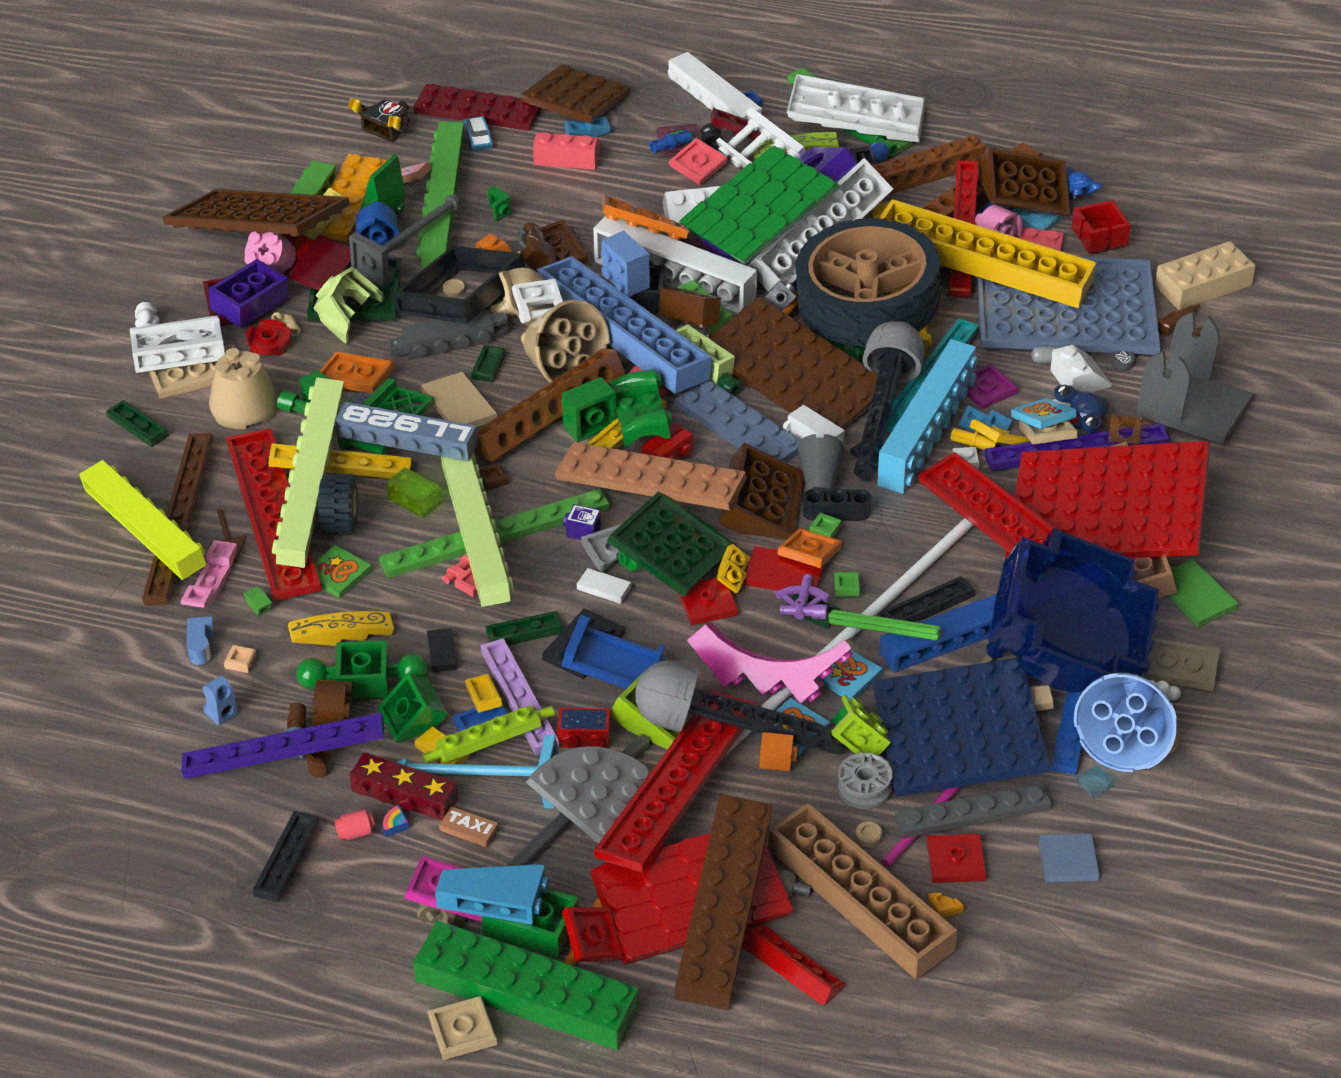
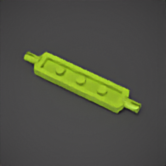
(488, 733)

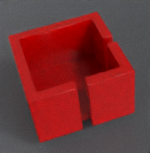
(1100, 226)

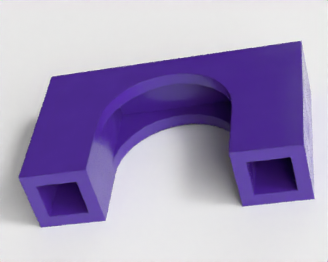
(830, 161)

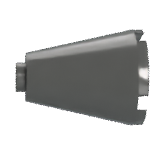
(820, 460)

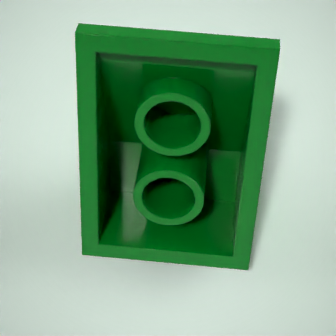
(386, 186)

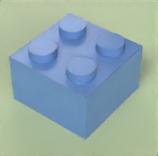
(625, 263)

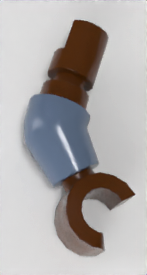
(297, 720)

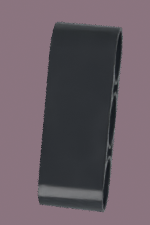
(837, 503)

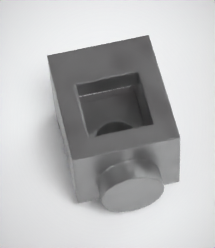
(785, 288)

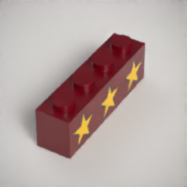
(403, 786)

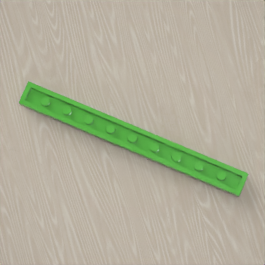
(507, 529)

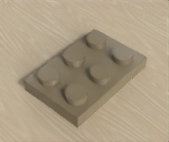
(1183, 664)

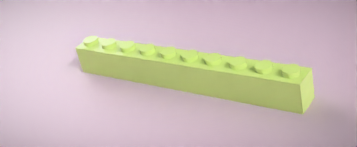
(310, 465)
(478, 531)

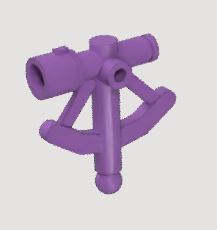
(800, 607)

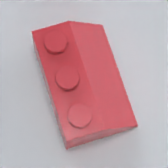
(566, 150)

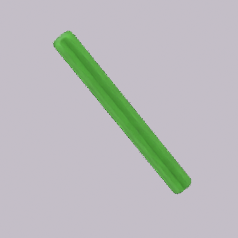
(885, 625)

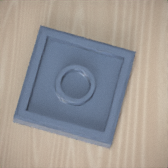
(1068, 857)

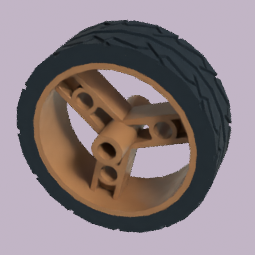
(868, 260)

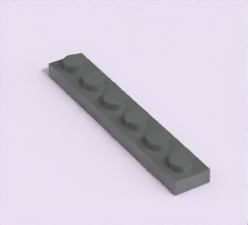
(972, 810)

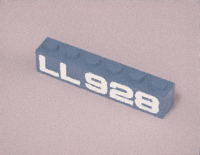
(406, 431)

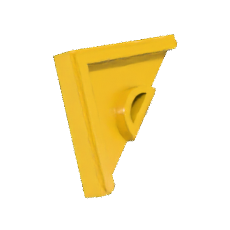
(997, 434)

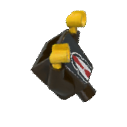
(383, 119)

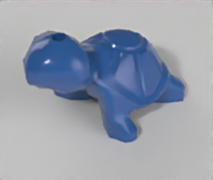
(1080, 183)

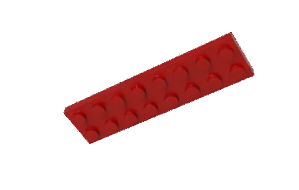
(983, 502)

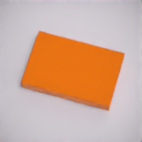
(358, 371)

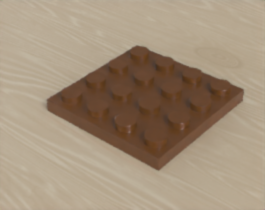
(576, 93)

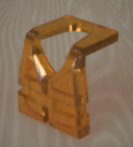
(1128, 421)

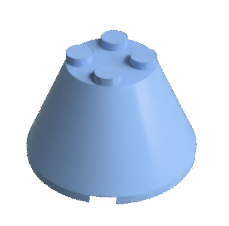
(1125, 722)

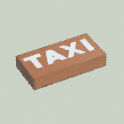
(469, 826)

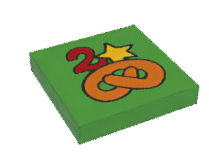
(340, 571)

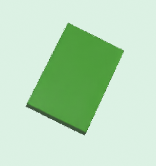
(1199, 594)

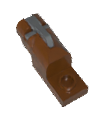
(534, 248)

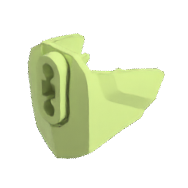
(331, 305)

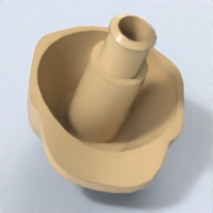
(513, 277)

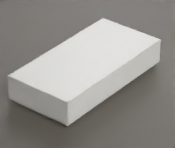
(604, 585)

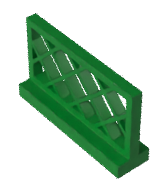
(387, 398)

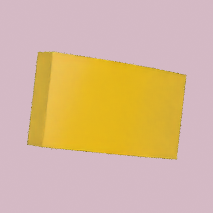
(732, 568)

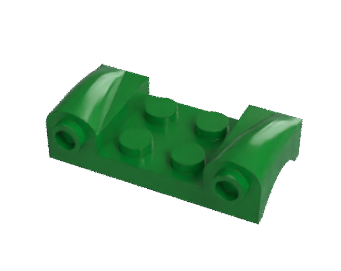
(640, 406)

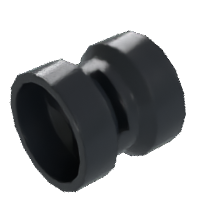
(710, 134)

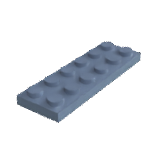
(736, 421)

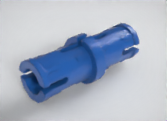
(670, 141)

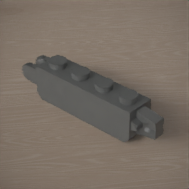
(444, 336)

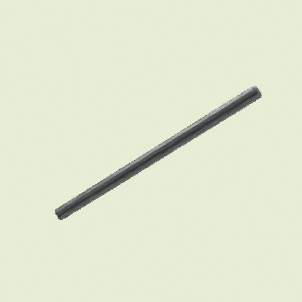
(560, 821)

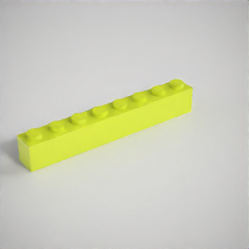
(143, 519)

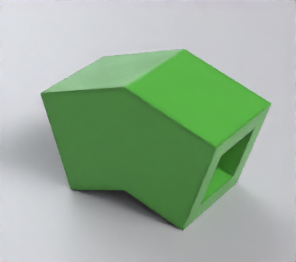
(258, 601)

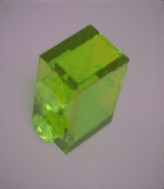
(413, 492)

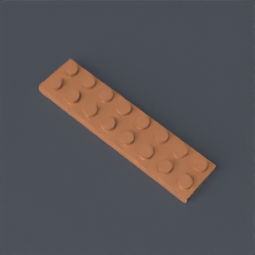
(649, 474)

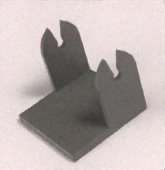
(1184, 392)

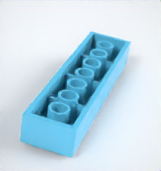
(927, 416)

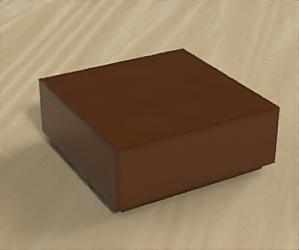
(493, 477)

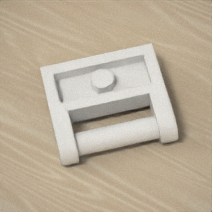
(535, 294)

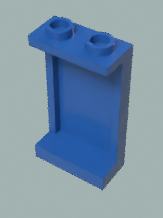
(608, 656)

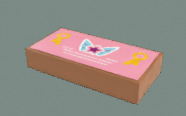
(415, 172)

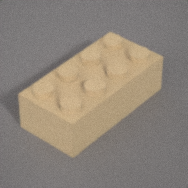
(1204, 275)

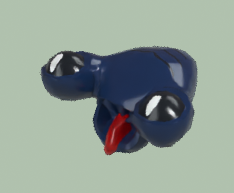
(1089, 407)

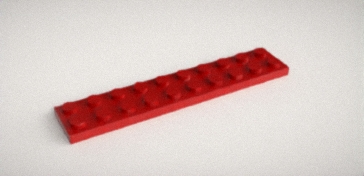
(263, 497)
(668, 791)

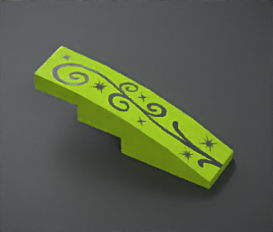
(808, 140)

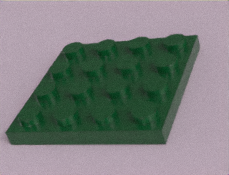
(371, 308)
(670, 543)

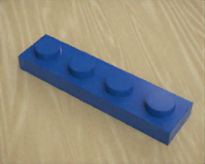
(1068, 744)

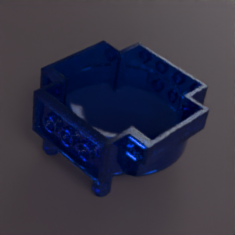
(1072, 612)

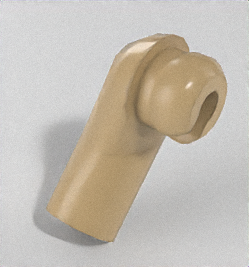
(288, 321)

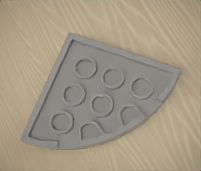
(589, 785)

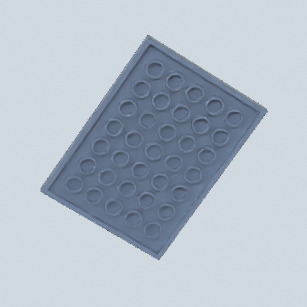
(1112, 317)

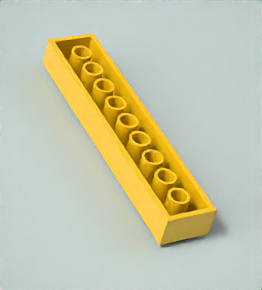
(1000, 256)

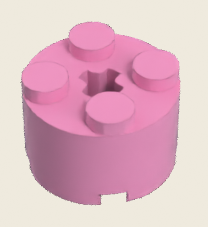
(1000, 220)
(270, 249)

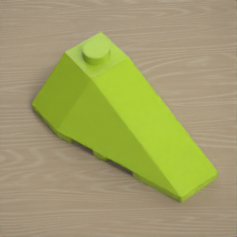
(629, 716)

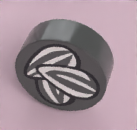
(1122, 360)

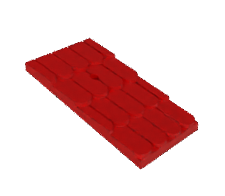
(657, 905)

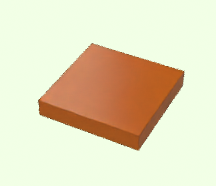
(810, 547)

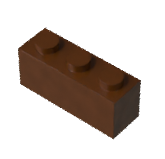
(689, 307)

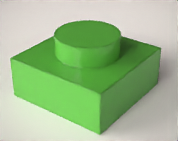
(825, 525)
(846, 584)

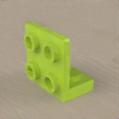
(861, 730)

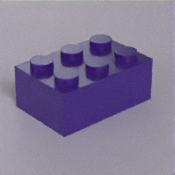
(248, 293)

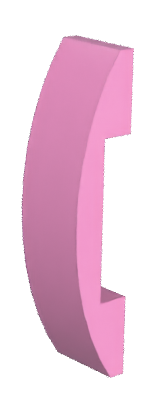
(213, 576)

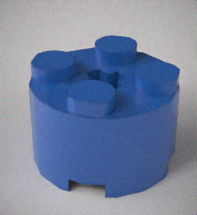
(377, 223)

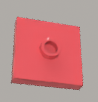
(698, 161)

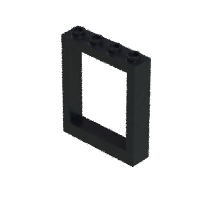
(414, 296)

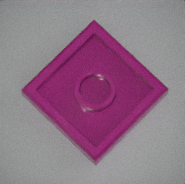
(990, 387)

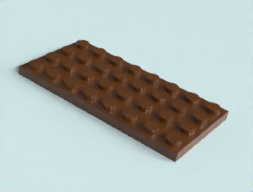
(256, 211)
(795, 364)

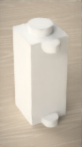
(807, 422)

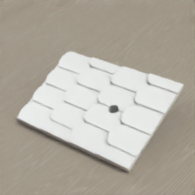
(856, 108)

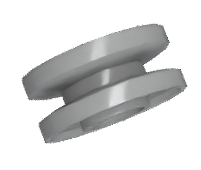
(865, 780)

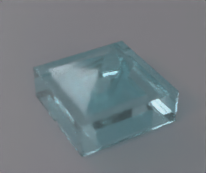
(1095, 781)

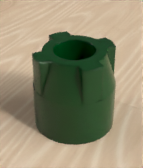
(729, 383)

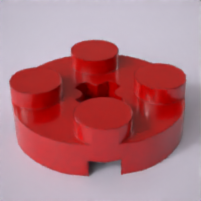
(259, 342)

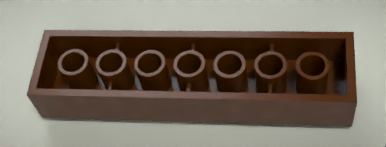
(723, 902)

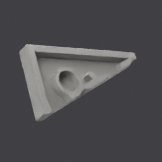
(599, 550)

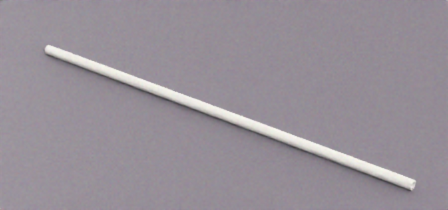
(877, 606)

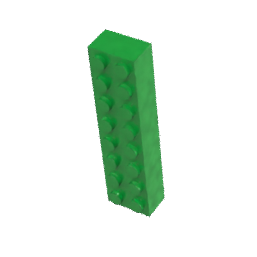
(527, 984)

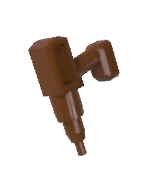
(1167, 324)

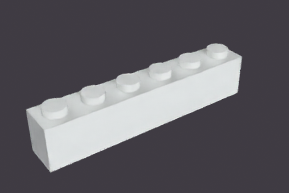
(709, 86)

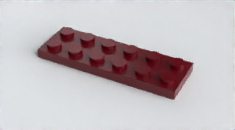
(466, 104)

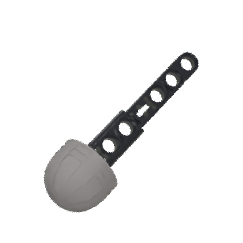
(897, 357)
(669, 693)

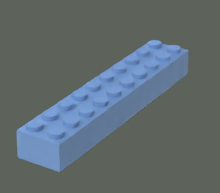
(632, 328)

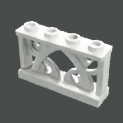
(176, 344)

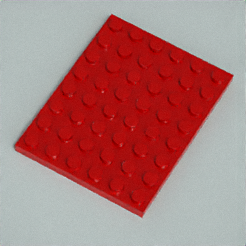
(1121, 497)

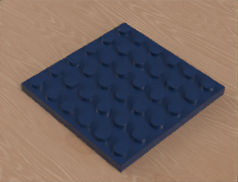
(960, 727)

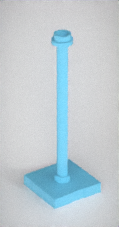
(549, 750)

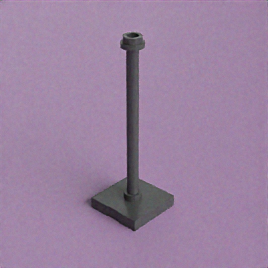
(372, 259)

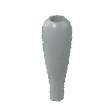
(1043, 354)

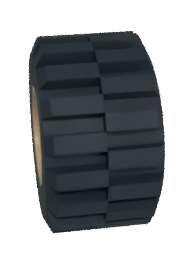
(338, 503)

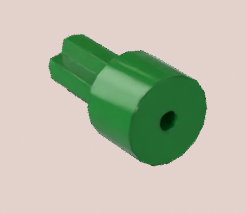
(290, 402)

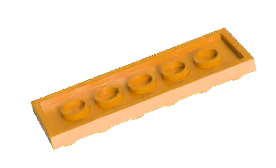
(351, 183)

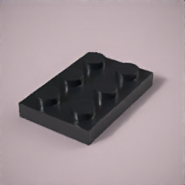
(555, 651)

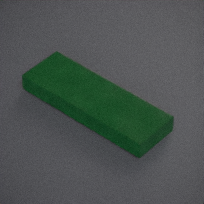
(137, 423)
(525, 628)

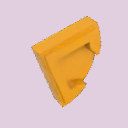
(945, 905)

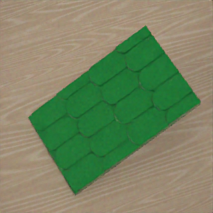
(758, 205)

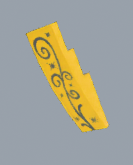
(334, 627)

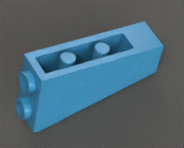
(494, 892)

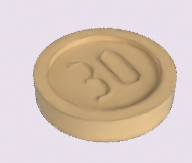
(453, 287)

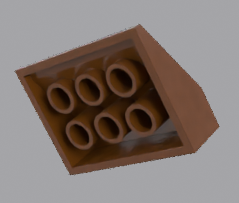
(1025, 181)
(768, 497)

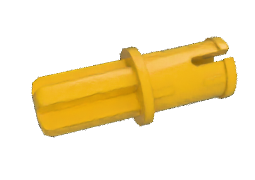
(972, 439)

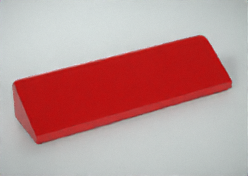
(792, 964)

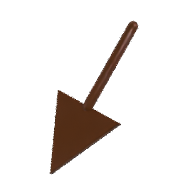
(238, 540)

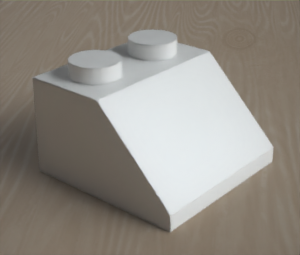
(1077, 369)

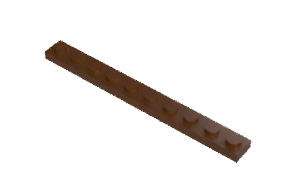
(180, 510)

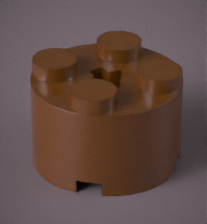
(332, 701)

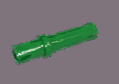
(870, 139)

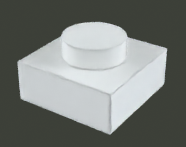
(969, 455)

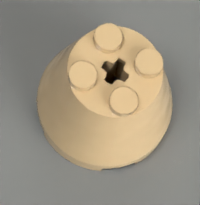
(241, 391)

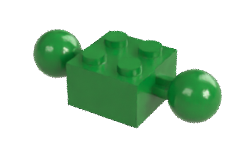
(364, 665)

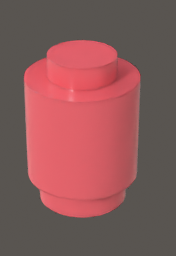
(354, 825)

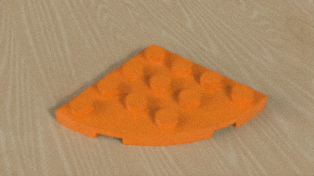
(654, 222)

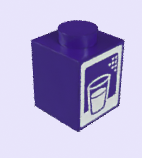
(582, 521)

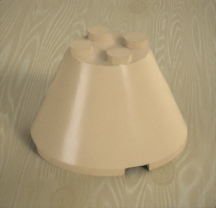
(565, 337)

